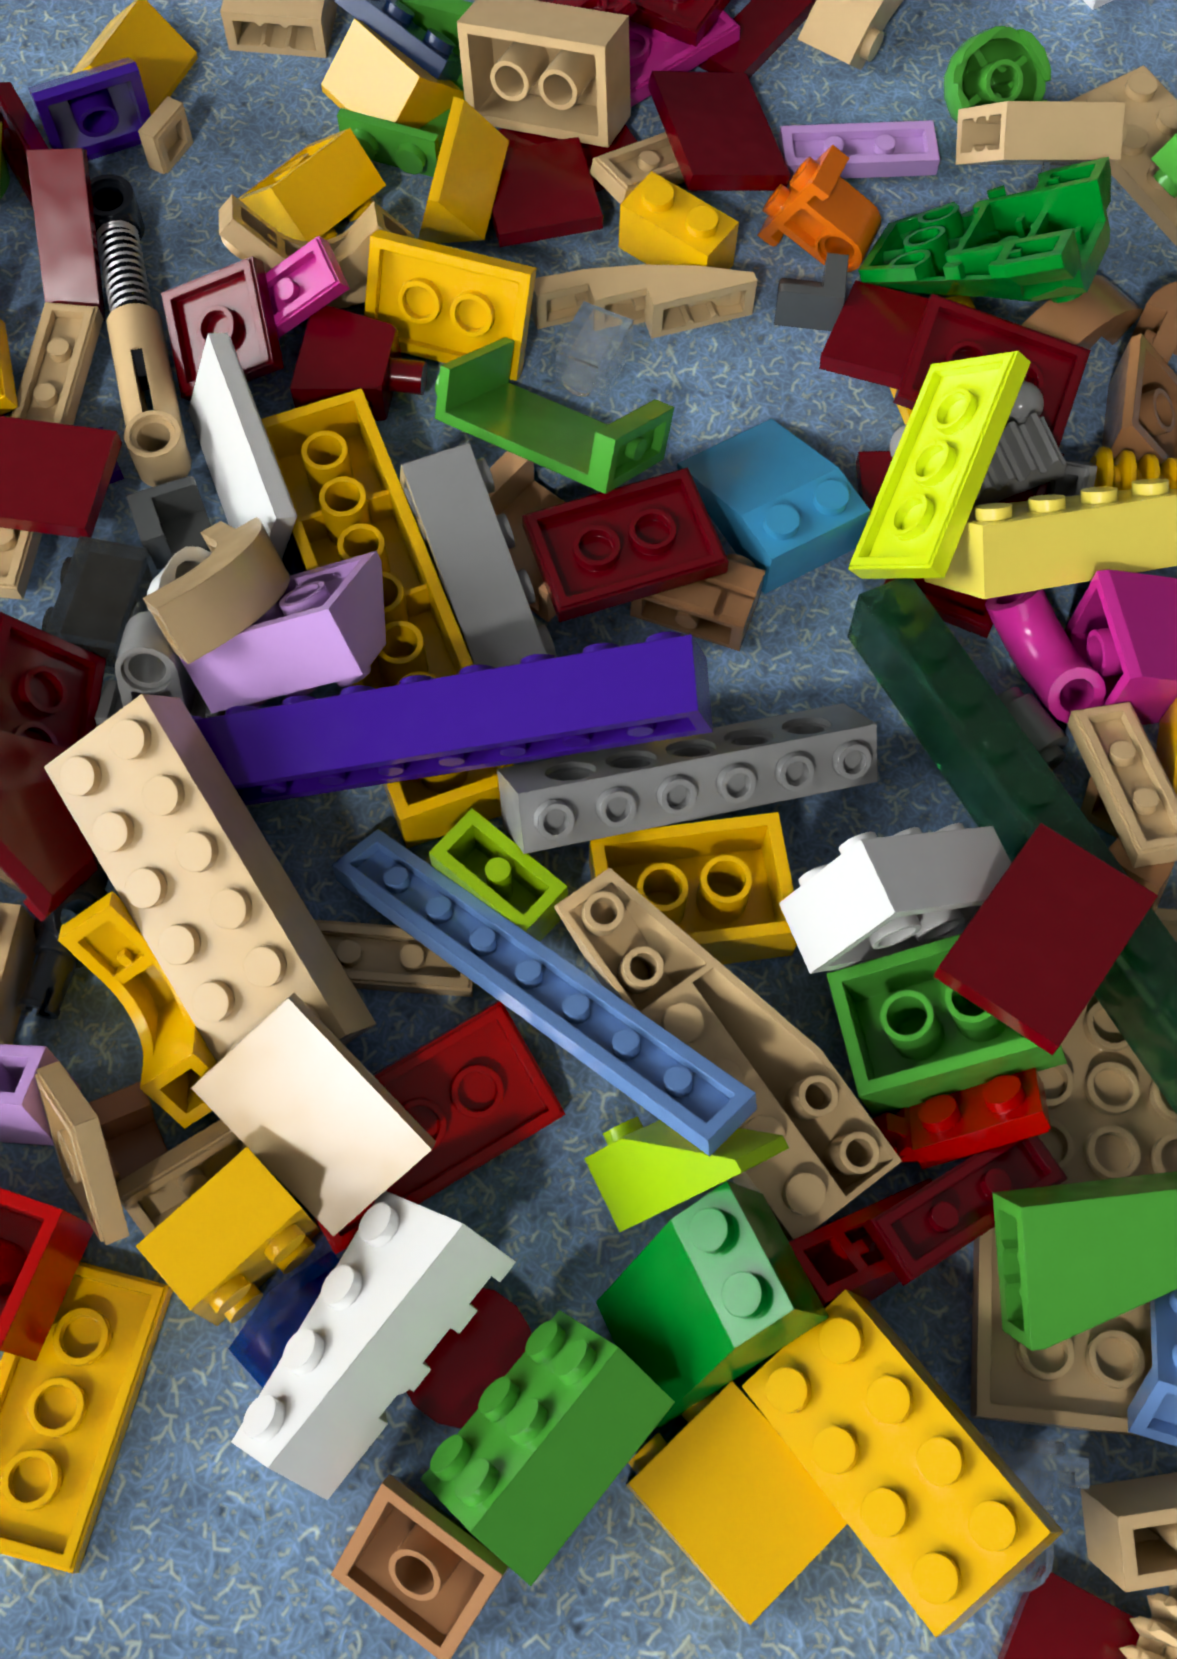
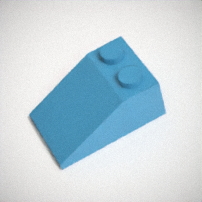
(778, 501)

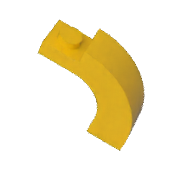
(172, 1047)

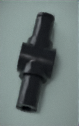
(54, 961)

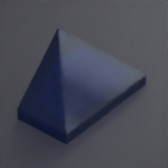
(279, 1317)

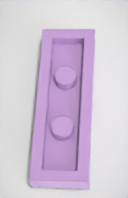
(872, 148)

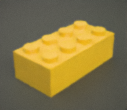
(901, 1463)

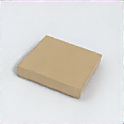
(81, 1152)

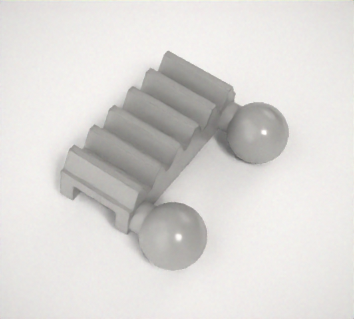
(1024, 455)

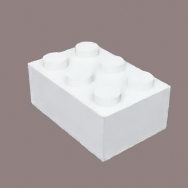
(893, 894)

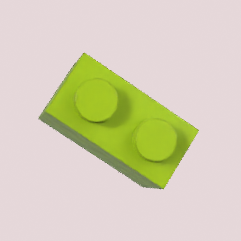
(500, 874)

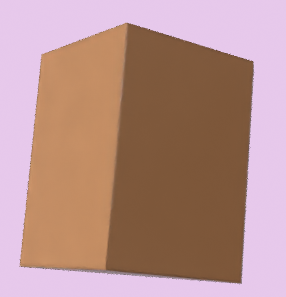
(1142, 404)
(419, 1568)

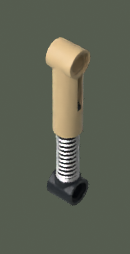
(137, 338)

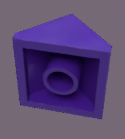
(94, 108)

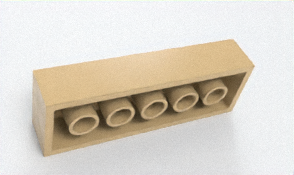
(200, 876)

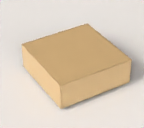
(166, 135)

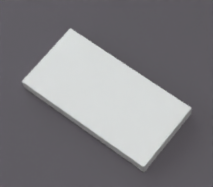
(238, 445)

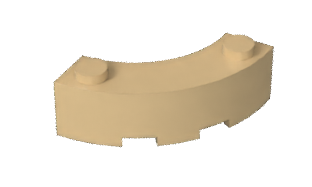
(848, 28)

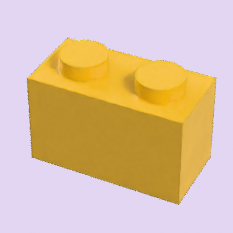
(674, 227)

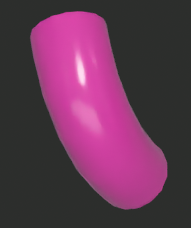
(1045, 654)

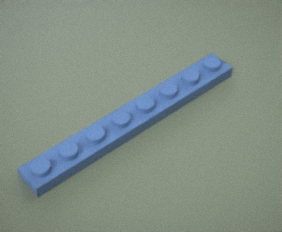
(549, 993)

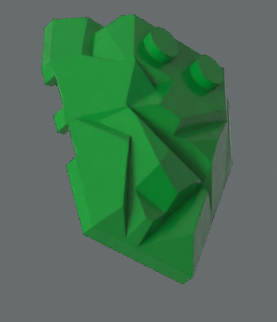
(1007, 246)

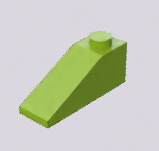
(658, 1168)

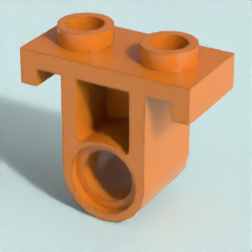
(822, 212)

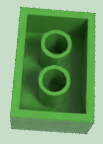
(920, 1037)
(546, 1443)

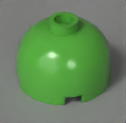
(996, 68)

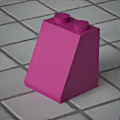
(1130, 638)

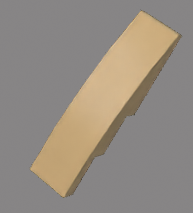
(660, 295)

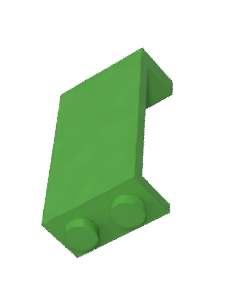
(397, 144)
(480, 401)

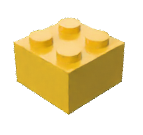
(230, 1240)

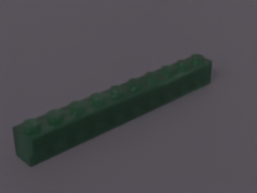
(1013, 790)

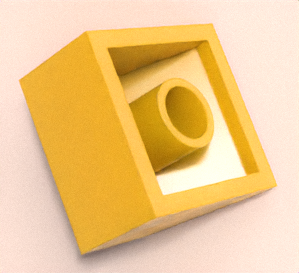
(317, 188)

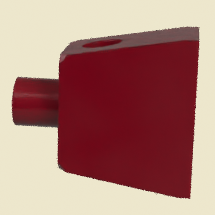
(353, 353)

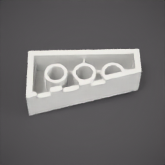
(367, 1340)

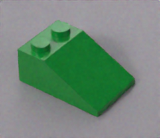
(710, 1297)

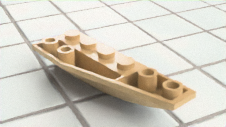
(693, 996)

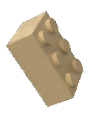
(547, 68)

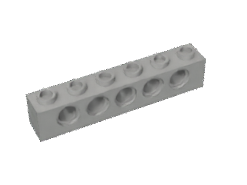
(686, 777)

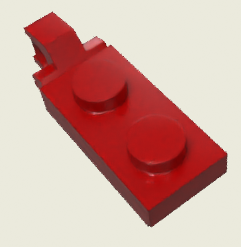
(968, 1120)

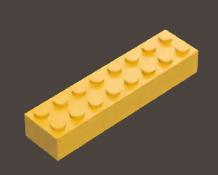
(354, 506)

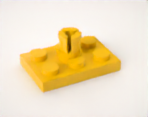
(447, 298)

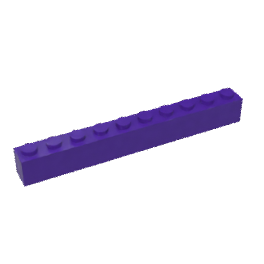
(465, 720)

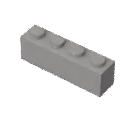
(473, 556)

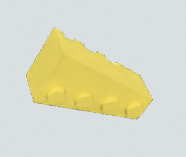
(1064, 539)

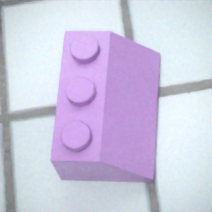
(315, 635)

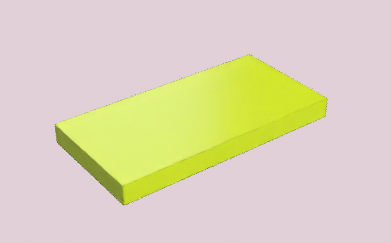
(939, 467)

